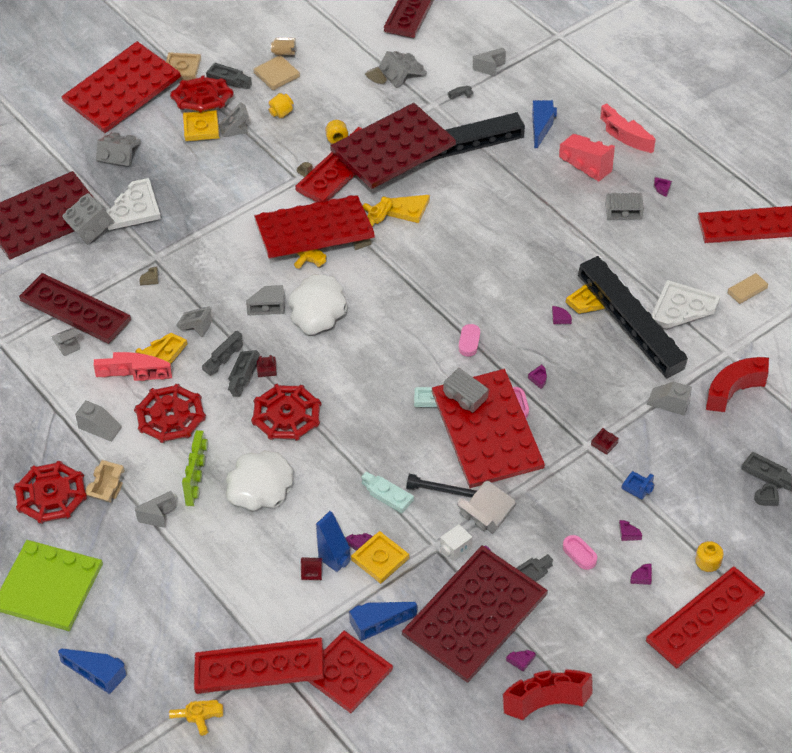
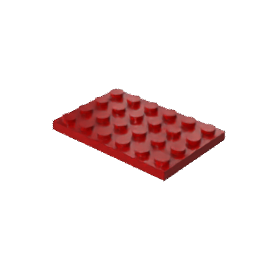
(121, 86)
(313, 226)
(495, 437)

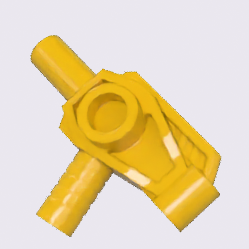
(378, 212)
(314, 256)
(198, 712)

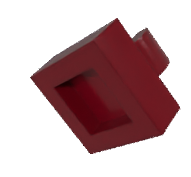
(266, 366)
(604, 441)
(311, 568)

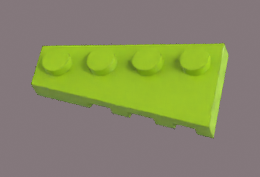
(193, 471)

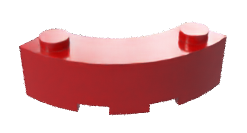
(736, 376)
(547, 689)

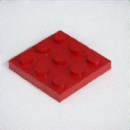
(350, 671)

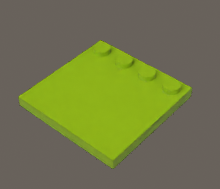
(48, 585)

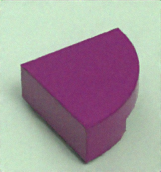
(662, 186)
(561, 316)
(538, 376)
(629, 532)
(358, 540)
(642, 575)
(521, 659)

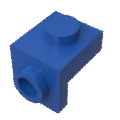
(638, 485)

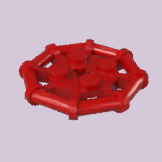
(201, 94)
(170, 404)
(288, 420)
(47, 501)

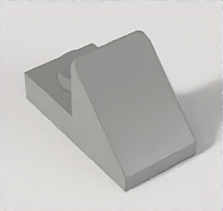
(488, 61)
(235, 123)
(198, 319)
(67, 341)
(153, 510)

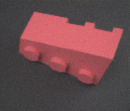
(588, 156)

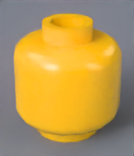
(280, 105)
(336, 131)
(709, 556)

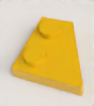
(409, 208)
(584, 301)
(165, 348)

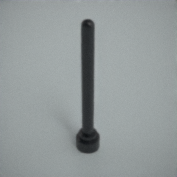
(415, 482)

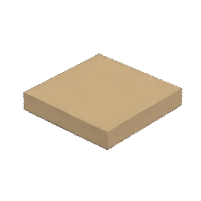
(185, 63)
(276, 72)

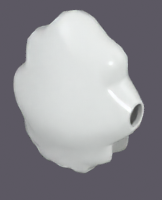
(317, 303)
(259, 480)

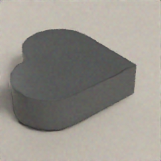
(767, 495)

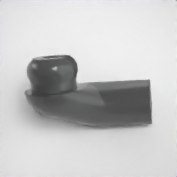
(467, 90)

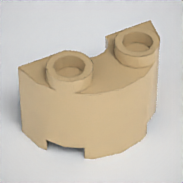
(283, 46)
(106, 481)

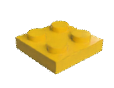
(200, 125)
(380, 557)

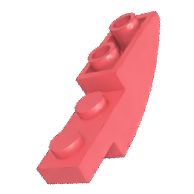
(627, 132)
(139, 365)

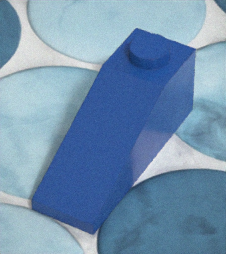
(542, 116)
(332, 543)
(380, 616)
(96, 667)

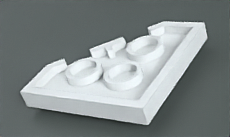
(134, 206)
(683, 304)

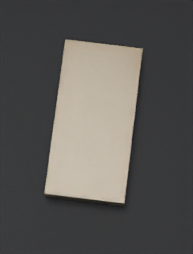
(747, 288)

